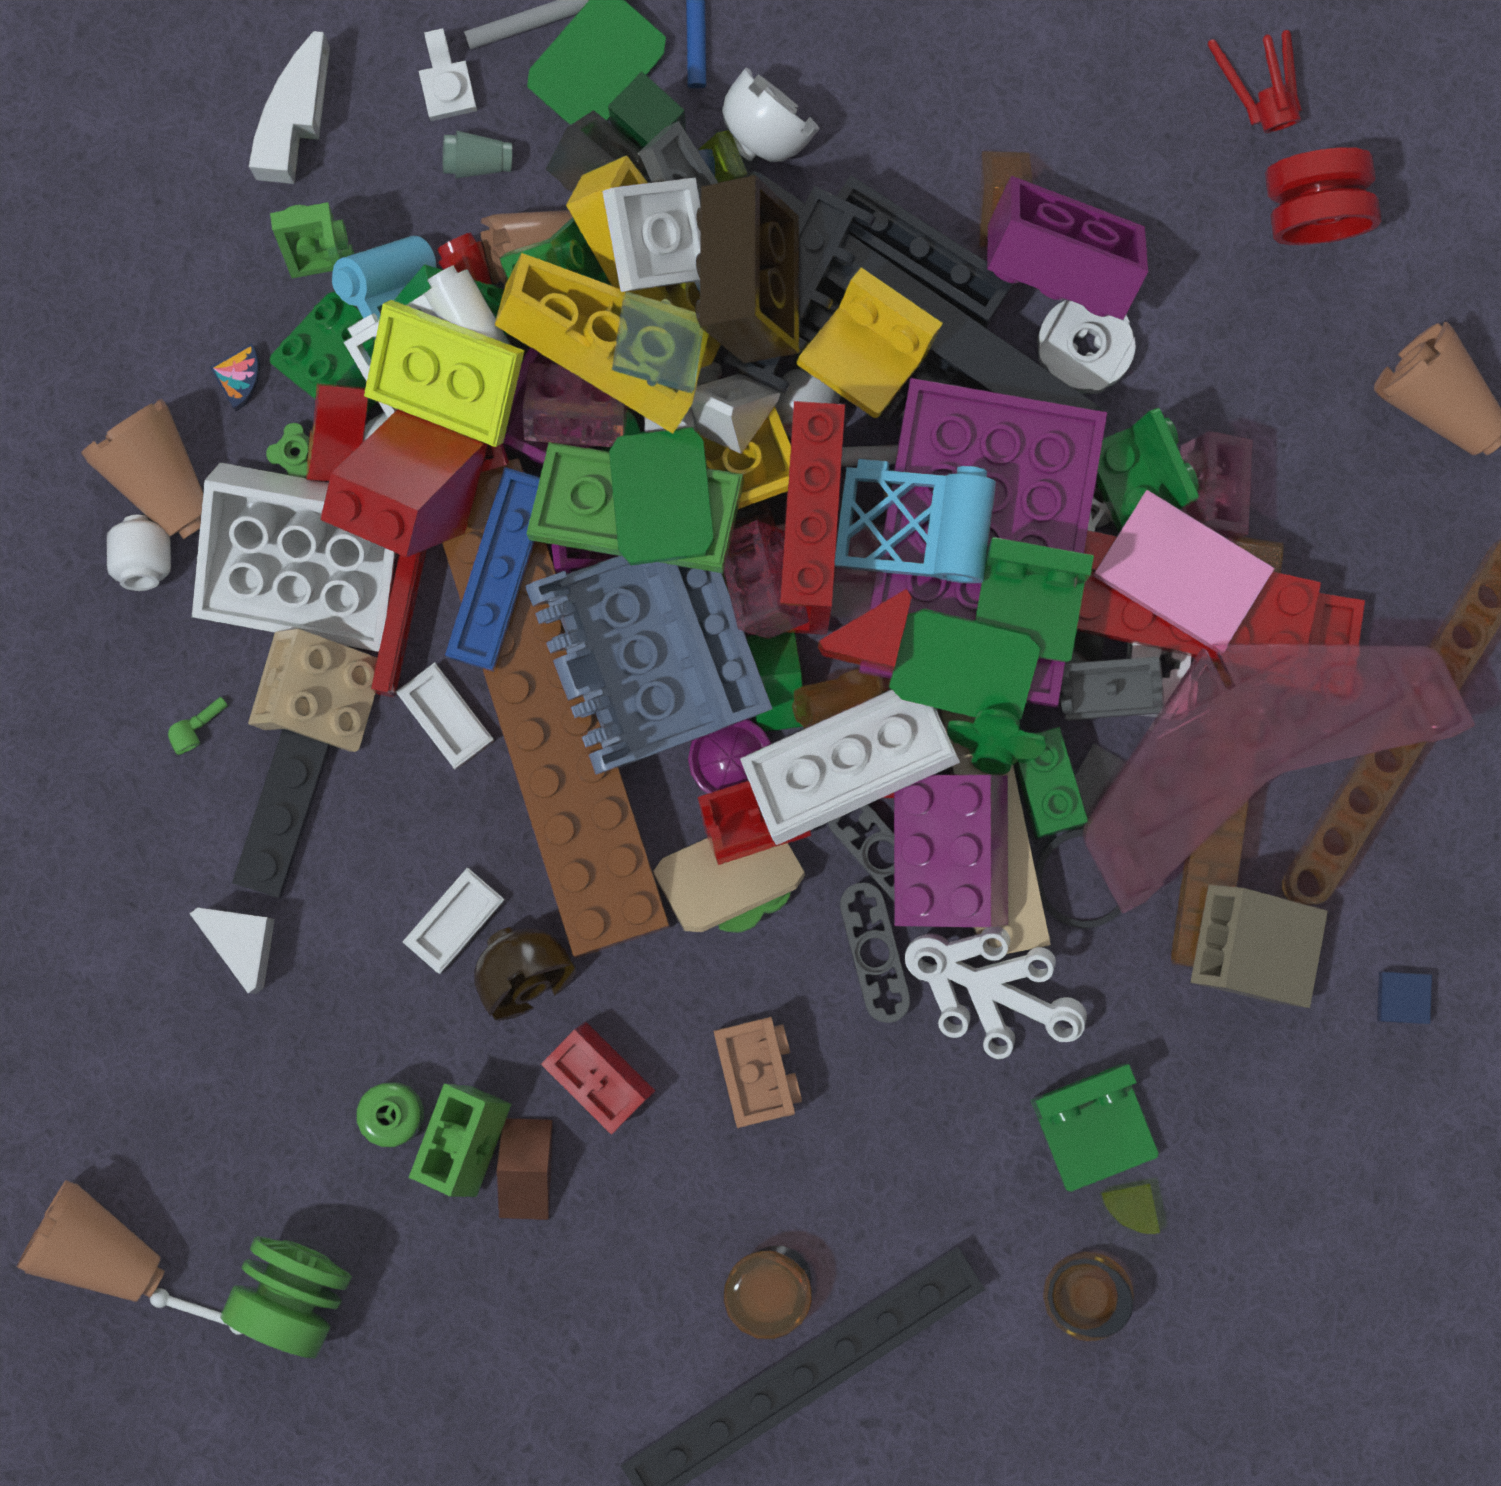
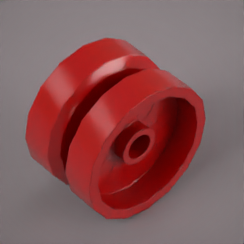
(1323, 196)

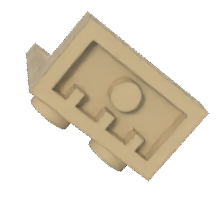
(315, 689)

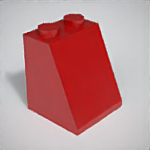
(406, 485)

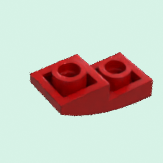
(336, 428)

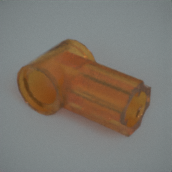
(826, 699)

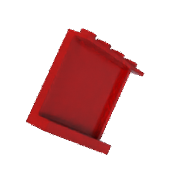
(812, 512)

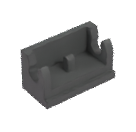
(1112, 688)

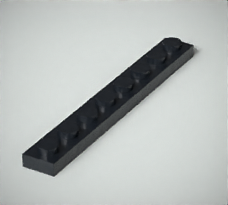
(806, 1373)

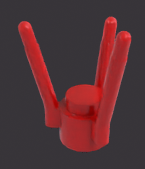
(1278, 104)

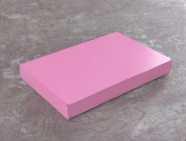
(1183, 571)

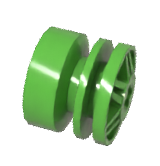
(287, 1293)

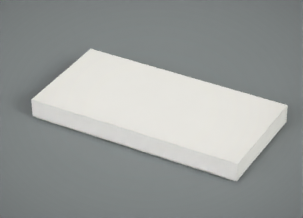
(846, 763)

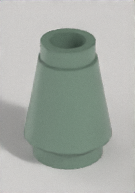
(475, 155)

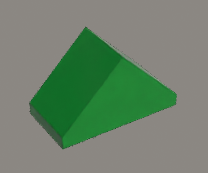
(781, 676)

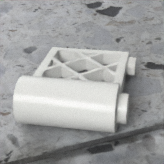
(451, 298)

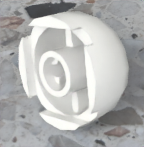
(764, 120)

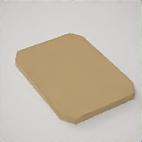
(714, 893)

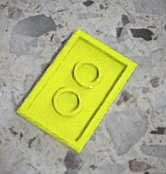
(443, 373)

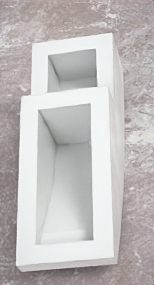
(291, 112)

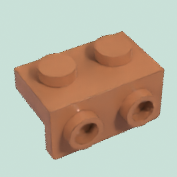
(756, 1072)

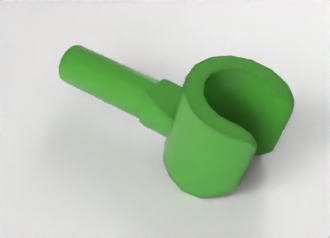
(183, 735)

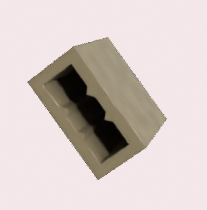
(1259, 946)

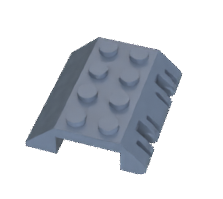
(649, 655)

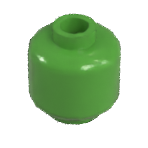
(408, 1114)

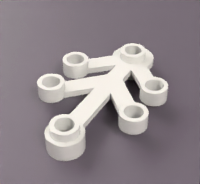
(989, 985)

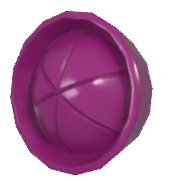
(716, 756)

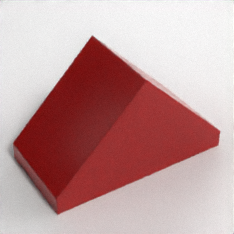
(872, 637)

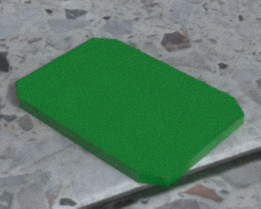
(595, 59)
(661, 496)
(963, 664)

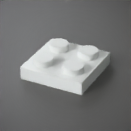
(654, 233)

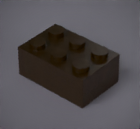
(748, 269)

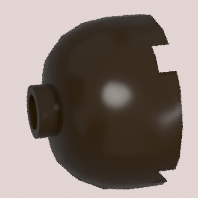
(519, 969)

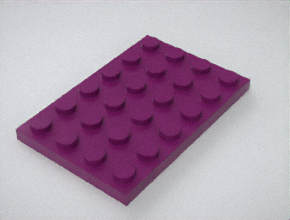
(1043, 493)

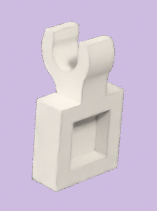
(447, 84)

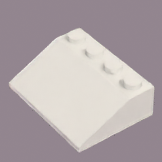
(280, 567)

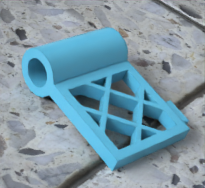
(380, 273)
(956, 517)

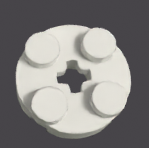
(1089, 372)

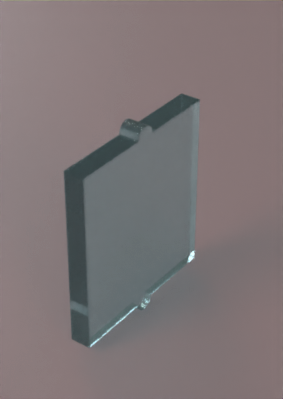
(658, 343)

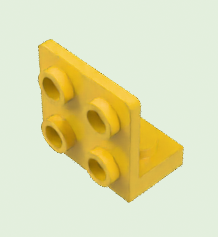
(870, 344)

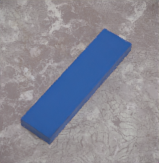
(495, 574)

